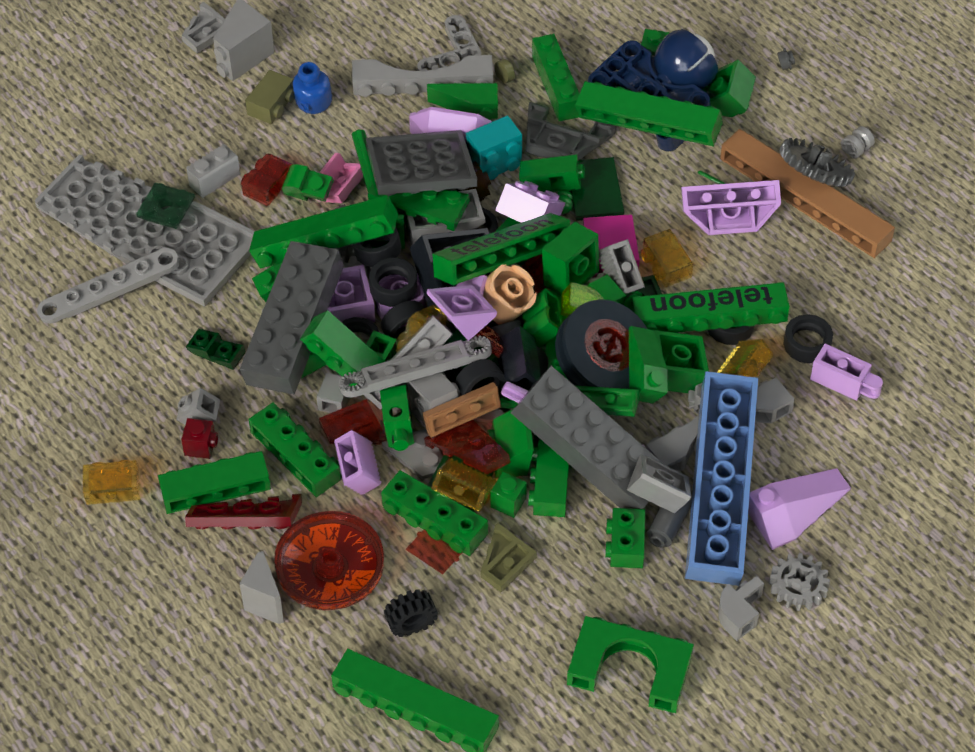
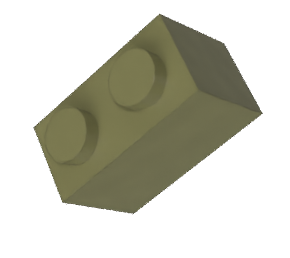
(270, 97)

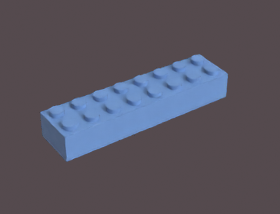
(722, 479)

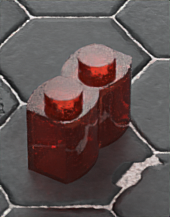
(266, 179)

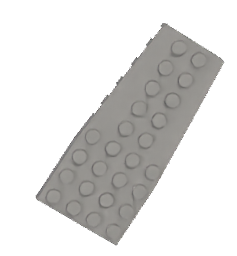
(104, 210)

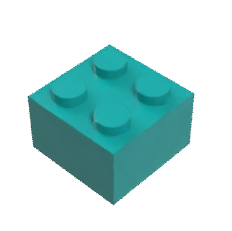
(496, 146)

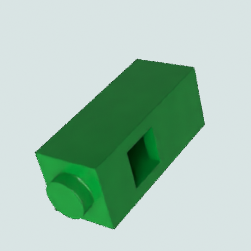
(553, 173)

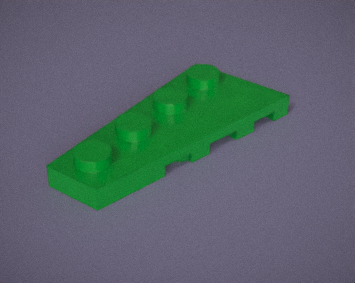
(436, 206)

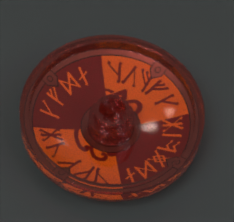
(329, 560)

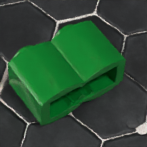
(543, 317)

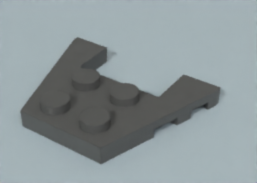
(553, 140)

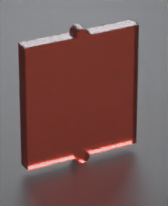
(433, 552)

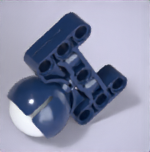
(679, 71)

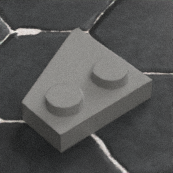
(418, 456)

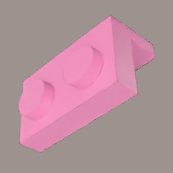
(345, 178)

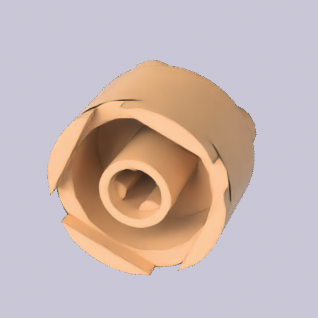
(509, 292)

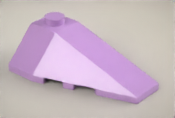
(792, 505)

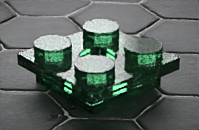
(163, 196)

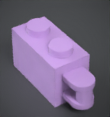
(845, 374)

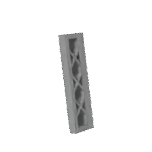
(429, 336)

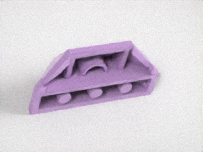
(441, 120)
(731, 206)

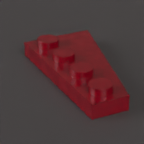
(245, 514)

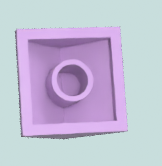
(464, 308)

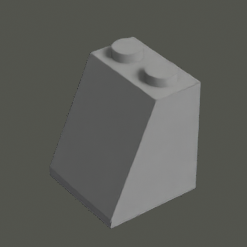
(242, 41)

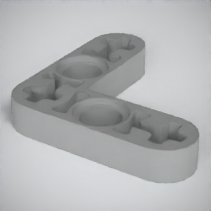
(461, 50)

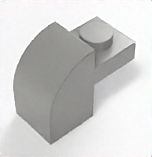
(735, 609)

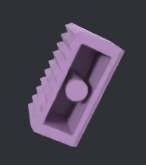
(357, 462)

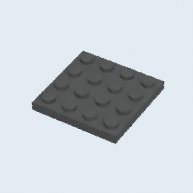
(420, 162)

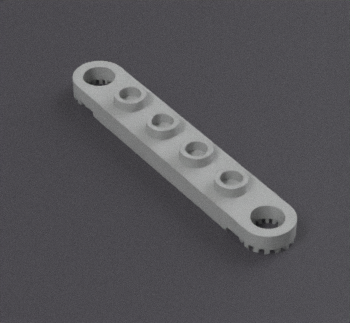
(108, 286)
(414, 366)

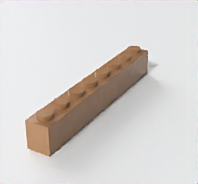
(809, 196)

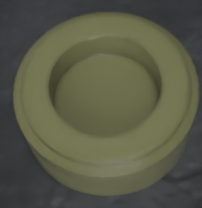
(504, 71)

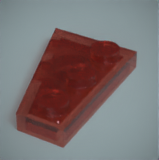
(472, 445)

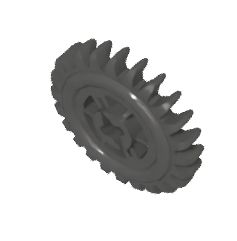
(816, 163)

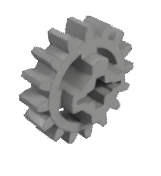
(797, 584)

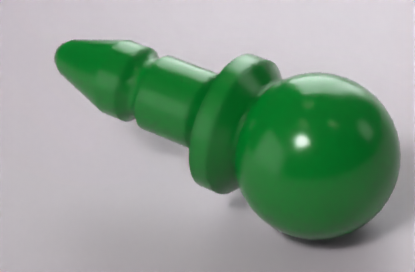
(566, 197)

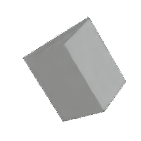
(659, 484)
(260, 591)

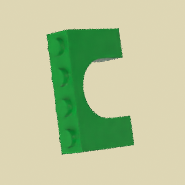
(602, 639)

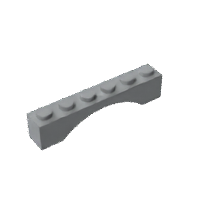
(378, 78)
(678, 445)

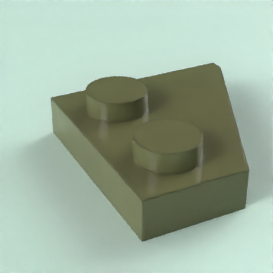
(505, 558)

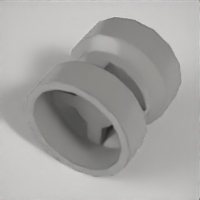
(859, 141)

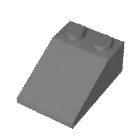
(471, 219)

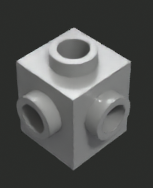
(199, 406)

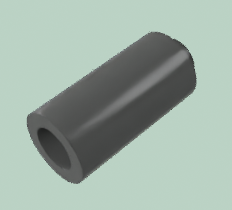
(667, 525)

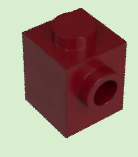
(199, 438)

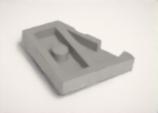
(202, 28)

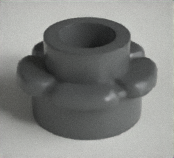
(786, 59)

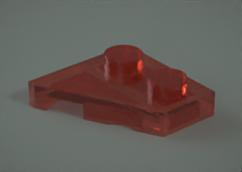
(355, 417)

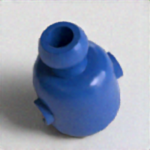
(312, 89)

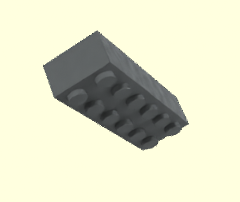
(298, 294)
(583, 436)

